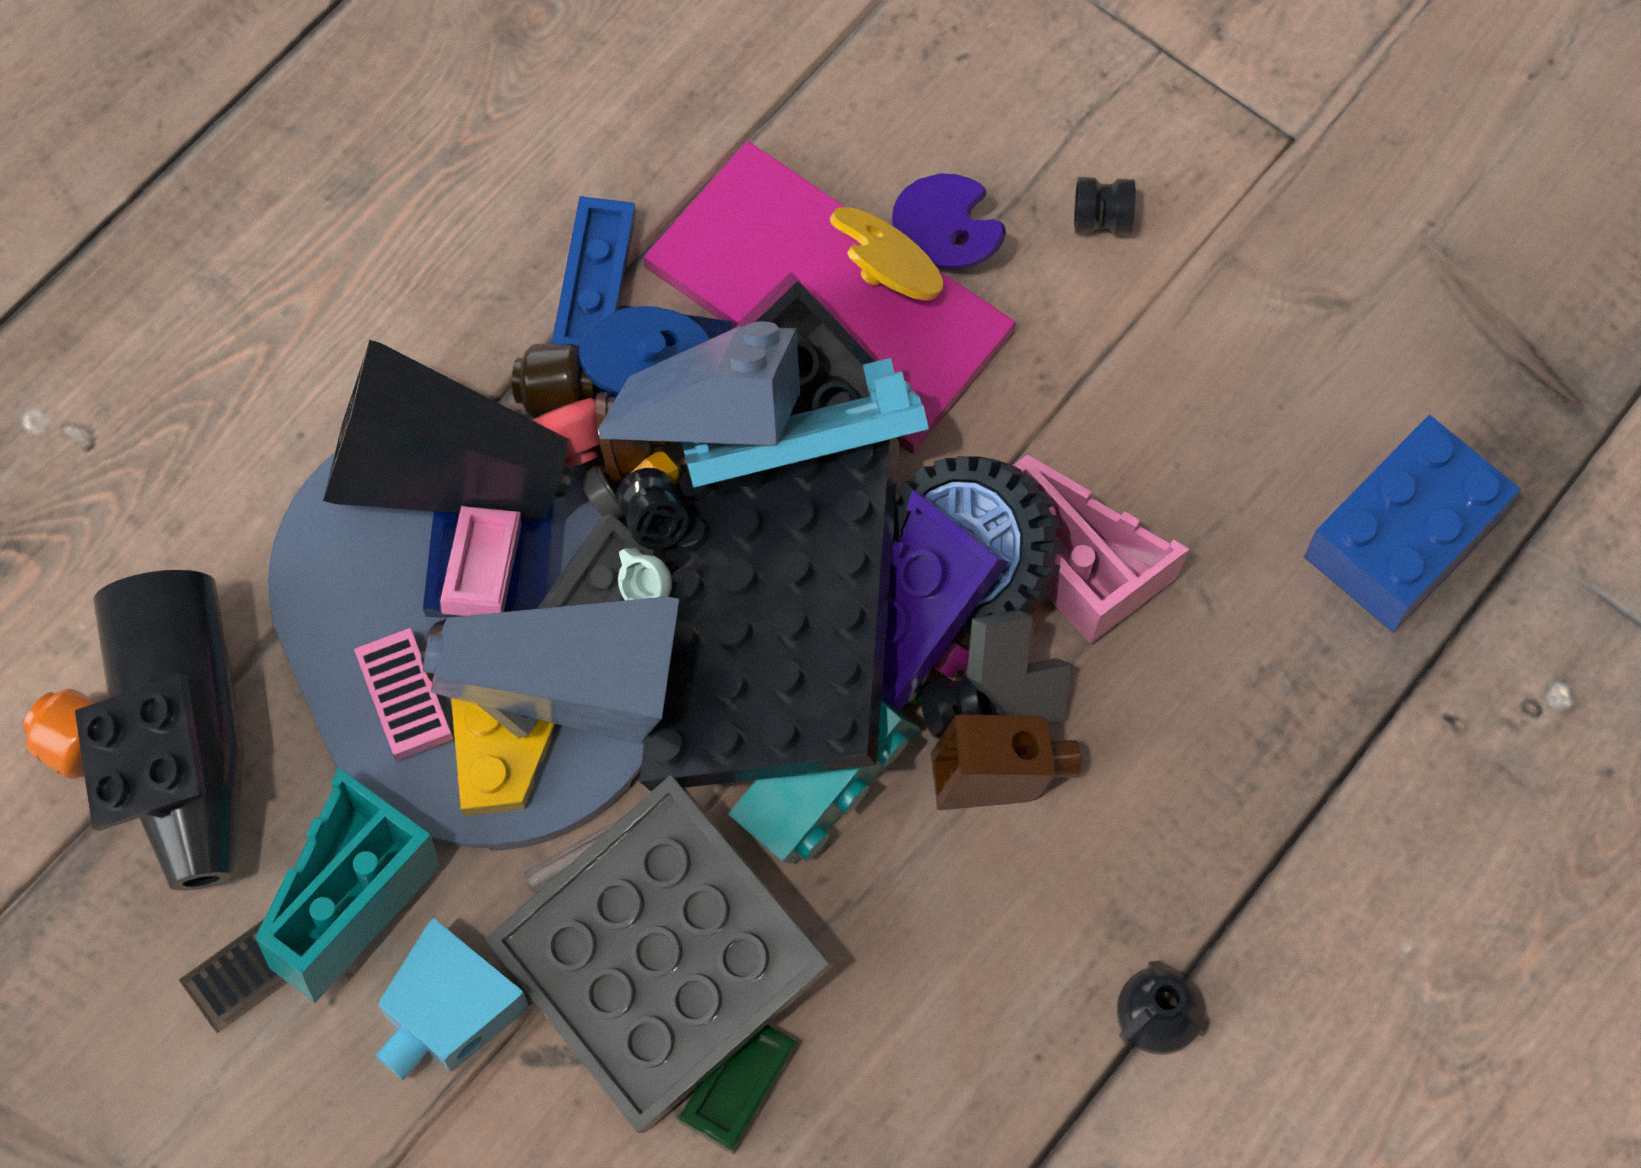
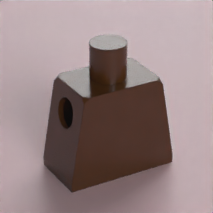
(998, 760)

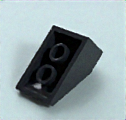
(827, 353)

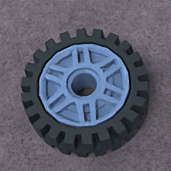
(1004, 514)

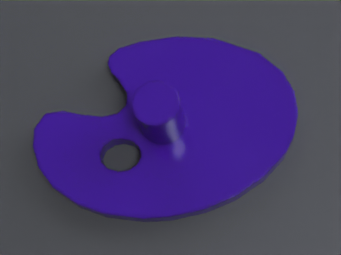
(938, 212)

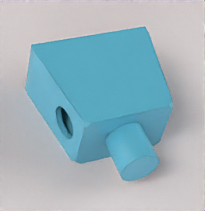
(445, 1003)

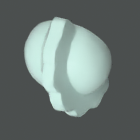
(643, 576)

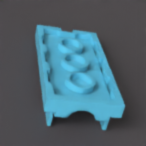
(886, 414)

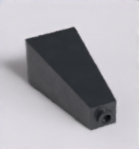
(440, 446)

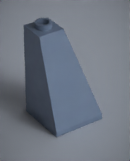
(565, 665)

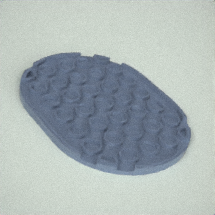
(360, 576)

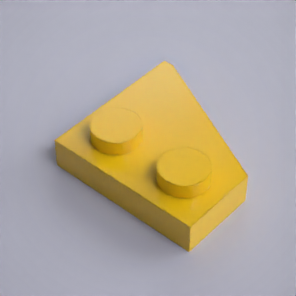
(494, 764)

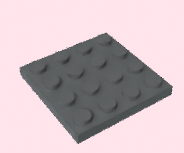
(658, 953)

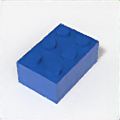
(1411, 523)

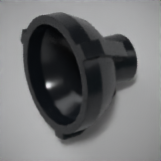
(1149, 1025)

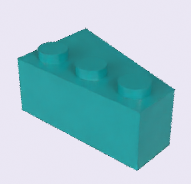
(797, 810)
(345, 888)

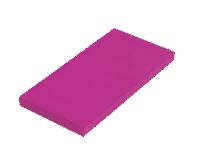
(768, 221)

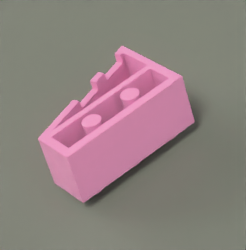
(1106, 557)

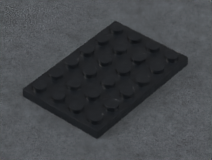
(778, 621)

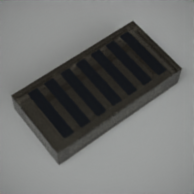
(232, 981)

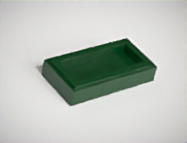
(735, 1092)

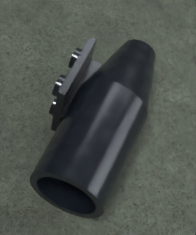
(170, 728)

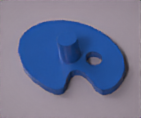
(632, 342)

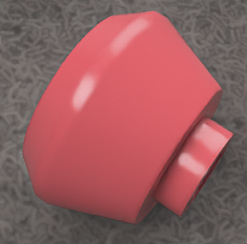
(579, 425)

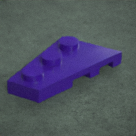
(933, 588)

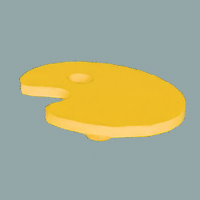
(888, 255)

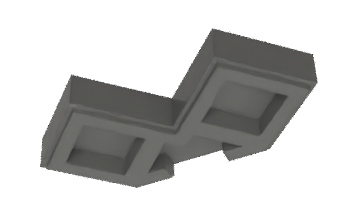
(1002, 670)

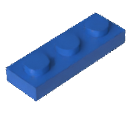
(594, 266)

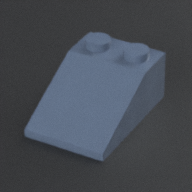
(717, 392)

